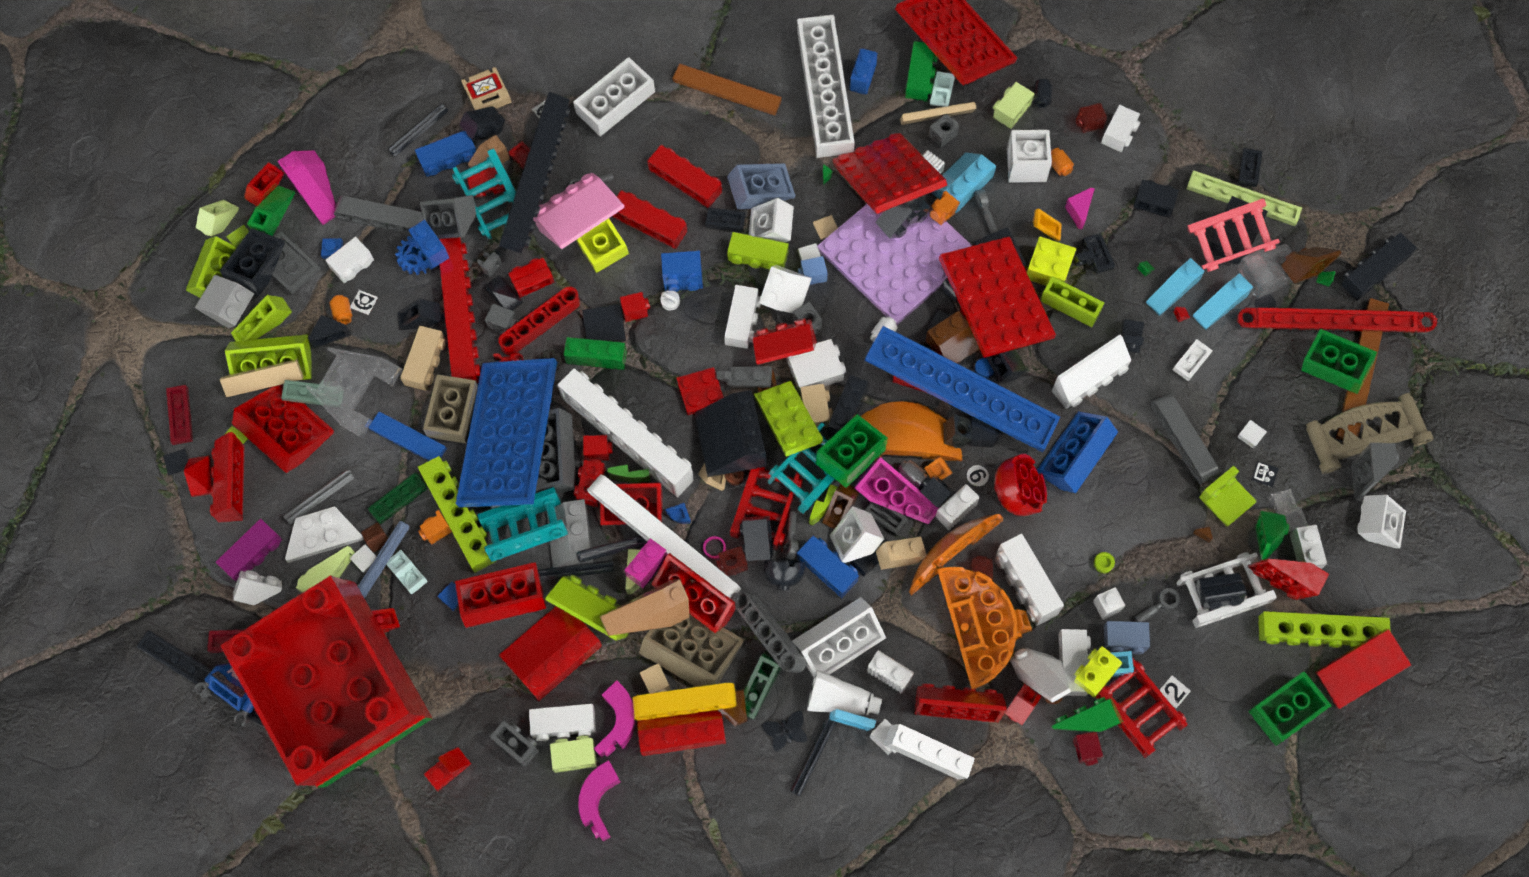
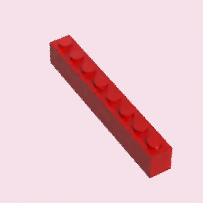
(458, 311)

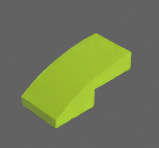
(820, 508)

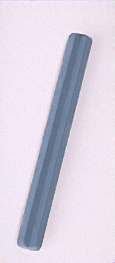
(383, 558)

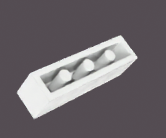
(929, 751)

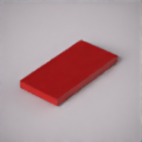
(1363, 668)

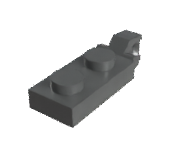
(747, 377)

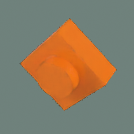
(939, 468)

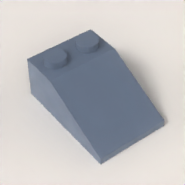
(759, 184)

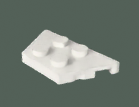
(320, 533)

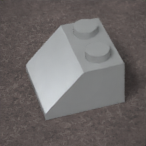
(224, 301)

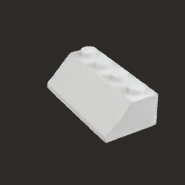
(1092, 373)
(840, 638)

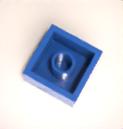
(682, 271)

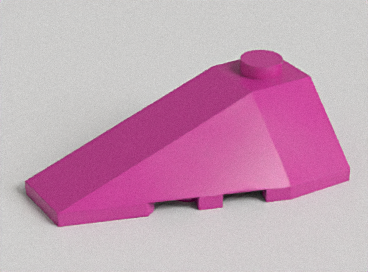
(311, 181)
(888, 488)

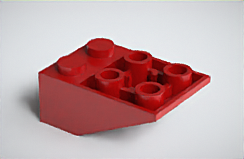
(1295, 578)

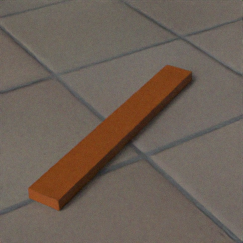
(1371, 340)

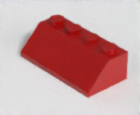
(228, 479)
(500, 595)
(705, 600)
(681, 732)

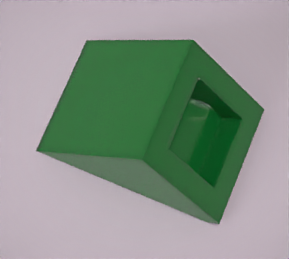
(827, 174)
(1145, 268)
(1326, 278)

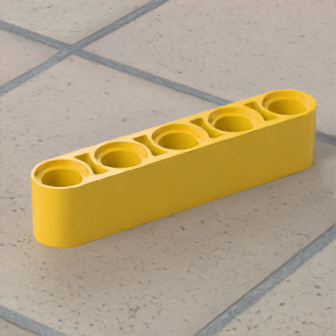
(684, 701)

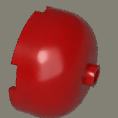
(1020, 486)

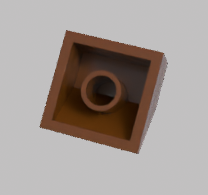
(1308, 262)
(953, 338)

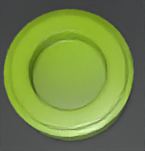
(1104, 562)

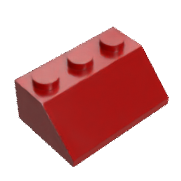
(784, 341)
(646, 494)

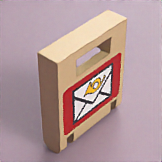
(484, 86)

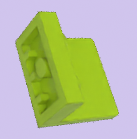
(1227, 497)

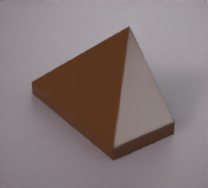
(737, 714)

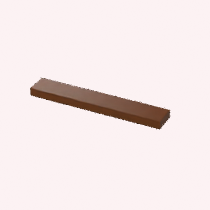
(727, 89)

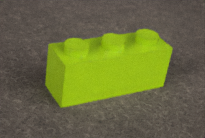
(757, 251)
(1072, 301)

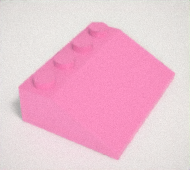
(577, 210)

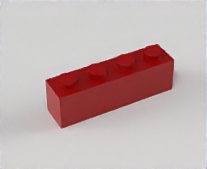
(685, 176)
(651, 220)

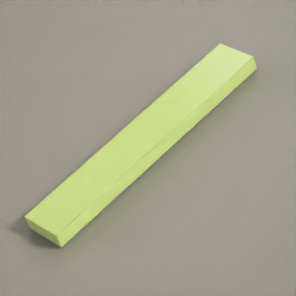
(1224, 191)

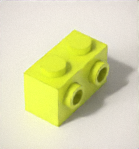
(1097, 671)

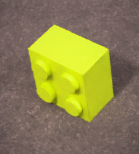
(602, 245)
(1050, 260)

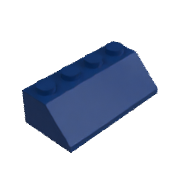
(1077, 451)

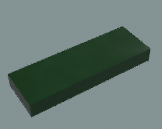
(398, 498)

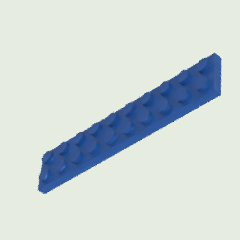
(962, 388)

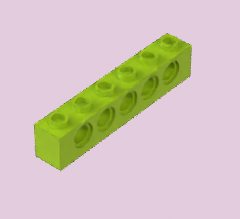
(431, 473)
(1270, 632)

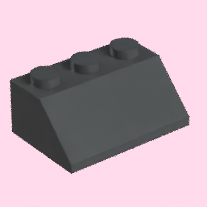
(449, 216)
(1372, 466)

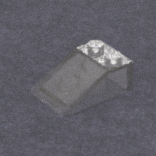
(1265, 271)

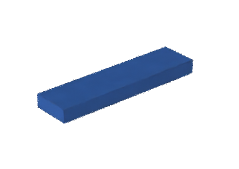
(406, 437)

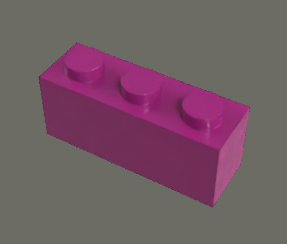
(249, 550)

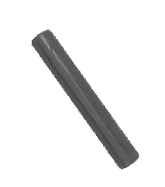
(318, 496)

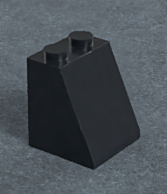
(1232, 232)

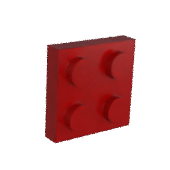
(699, 390)

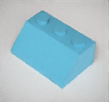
(966, 177)

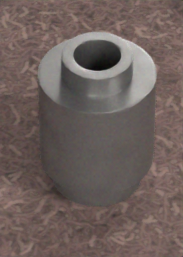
(913, 473)

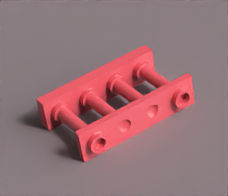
(1236, 215)

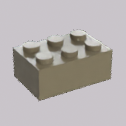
(451, 409)

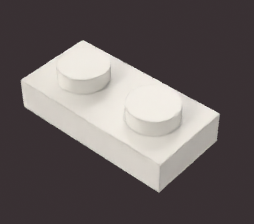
(1192, 360)

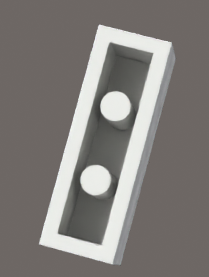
(742, 316)
(1073, 654)
(562, 722)

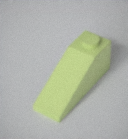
(332, 566)

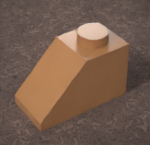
(481, 153)

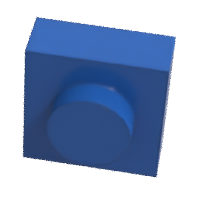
(330, 246)

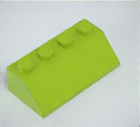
(261, 353)
(583, 602)

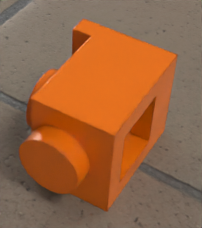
(944, 208)
(434, 528)

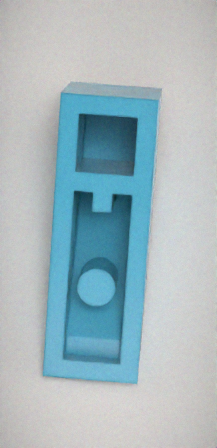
(1176, 286)
(1223, 301)

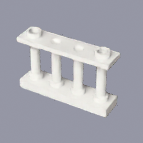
(1205, 616)

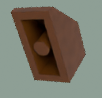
(840, 504)

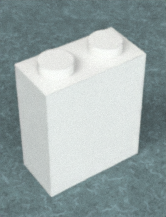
(817, 366)

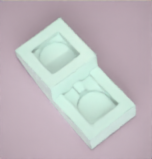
(942, 89)
(406, 572)

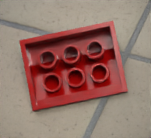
(280, 428)
(550, 651)
(959, 704)

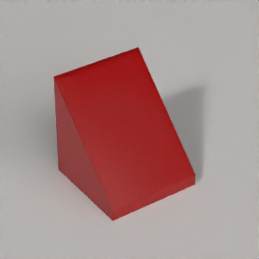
(1181, 313)

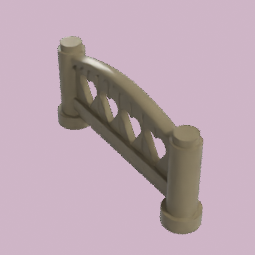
(1331, 451)

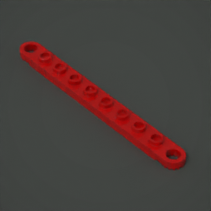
(1337, 319)

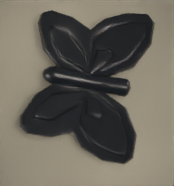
(786, 732)

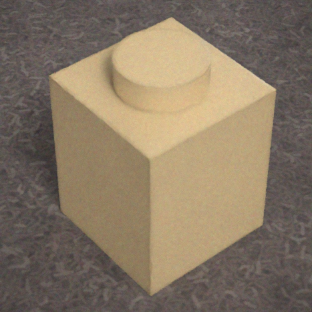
(655, 679)

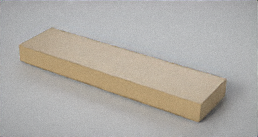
(937, 113)
(261, 378)

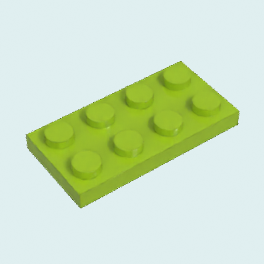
(788, 418)

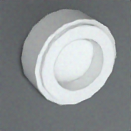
(670, 300)

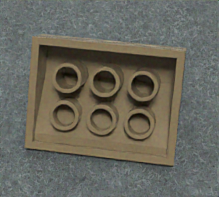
(692, 651)

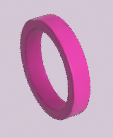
(713, 538)

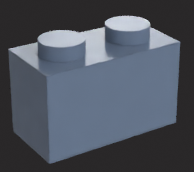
(1126, 636)

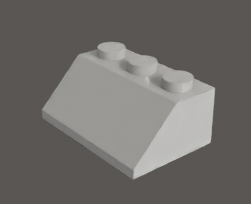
(576, 521)

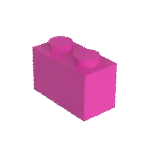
(646, 563)

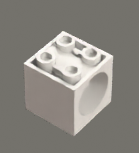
(1029, 155)

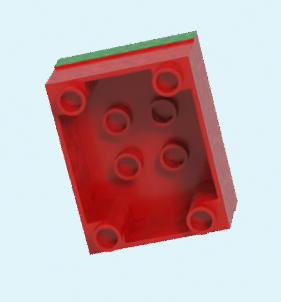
(326, 682)

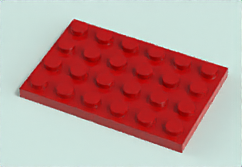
(957, 37)
(889, 172)
(997, 296)

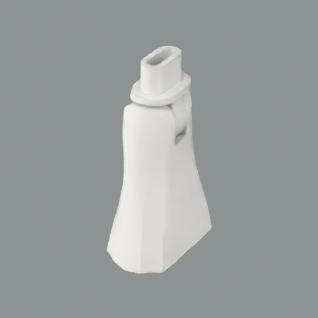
(834, 694)

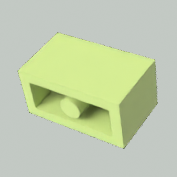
(1013, 105)
(573, 754)

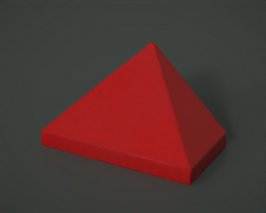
(198, 476)

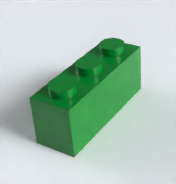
(920, 72)
(595, 353)

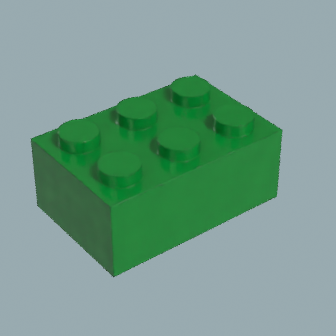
(1339, 361)
(851, 450)
(1290, 708)

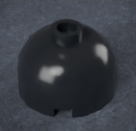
(784, 572)

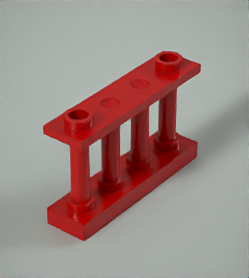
(746, 508)
(1132, 727)

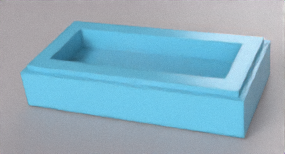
(852, 719)

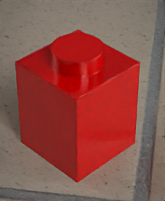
(634, 306)
(597, 447)

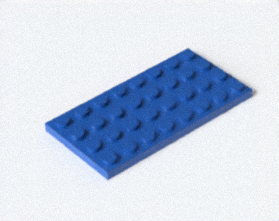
(507, 433)

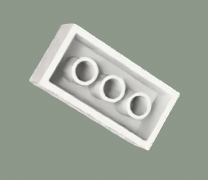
(614, 96)
(1028, 580)

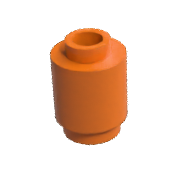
(1061, 162)
(341, 309)

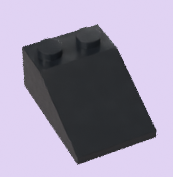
(254, 261)

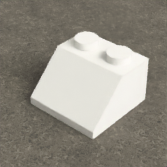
(772, 221)
(785, 289)
(1381, 520)
(856, 535)

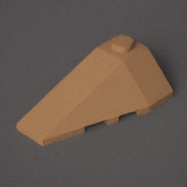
(652, 610)

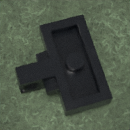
(1095, 254)

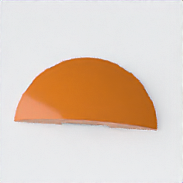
(912, 431)
(950, 546)
(982, 622)

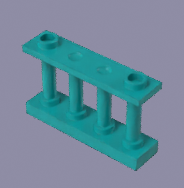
(500, 178)
(818, 485)
(509, 514)

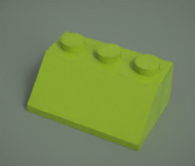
(210, 262)

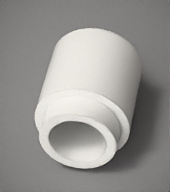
(884, 321)

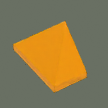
(1047, 224)

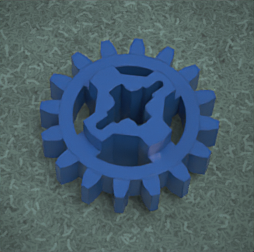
(408, 260)

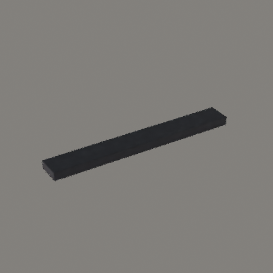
(182, 664)

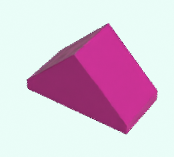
(1078, 206)

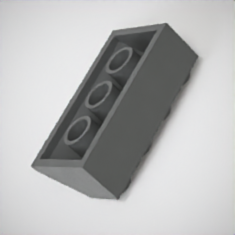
(557, 458)

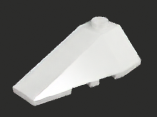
(1041, 673)

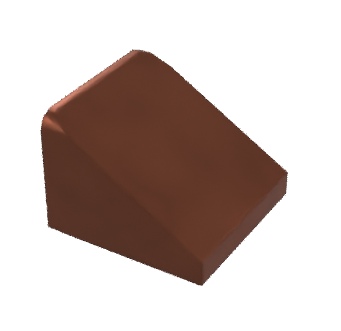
(375, 537)

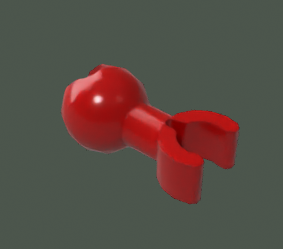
(513, 357)

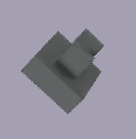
(491, 265)

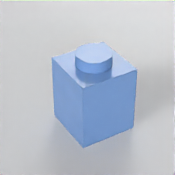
(815, 269)

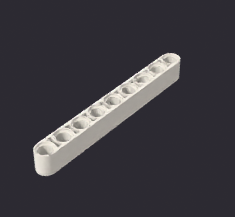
(650, 527)

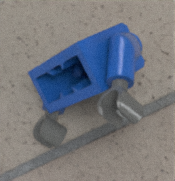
(225, 684)

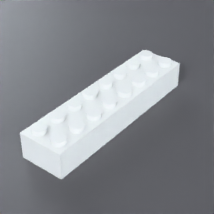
(825, 86)
(626, 432)

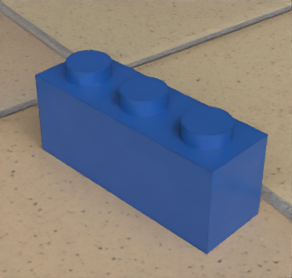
(446, 153)
(828, 566)

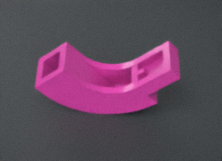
(625, 723)
(591, 792)

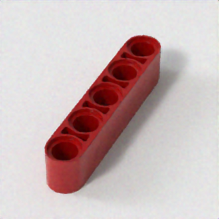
(542, 312)

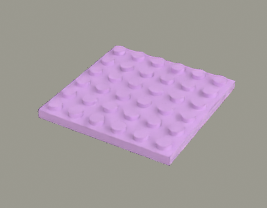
(893, 271)

